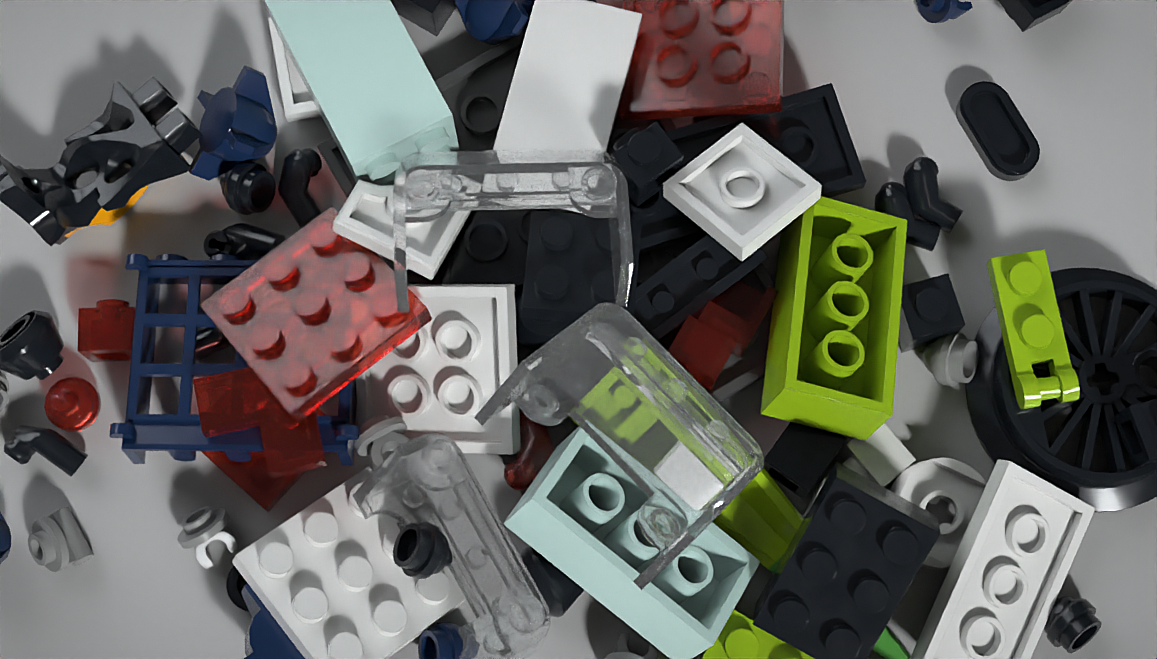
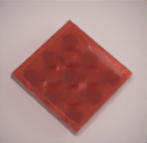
(705, 59)
(313, 315)

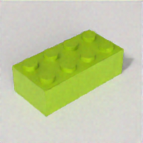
(836, 319)

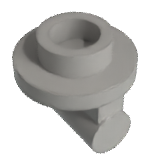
(58, 541)

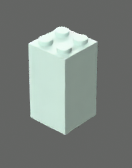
(365, 82)

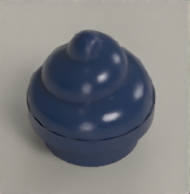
(440, 642)

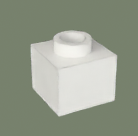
(879, 457)

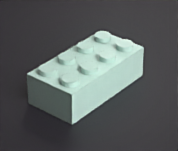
(587, 525)

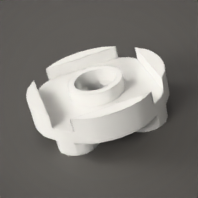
(948, 481)

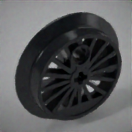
(1021, 434)

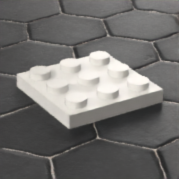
(451, 369)
(336, 582)

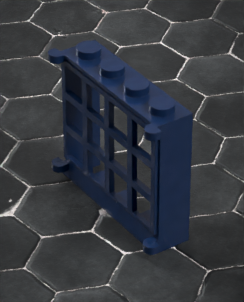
(182, 432)

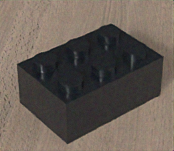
(846, 568)

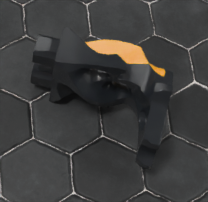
(122, 147)

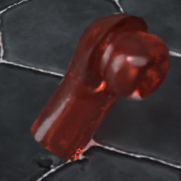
(532, 456)

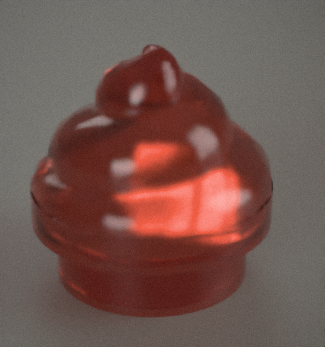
(72, 404)

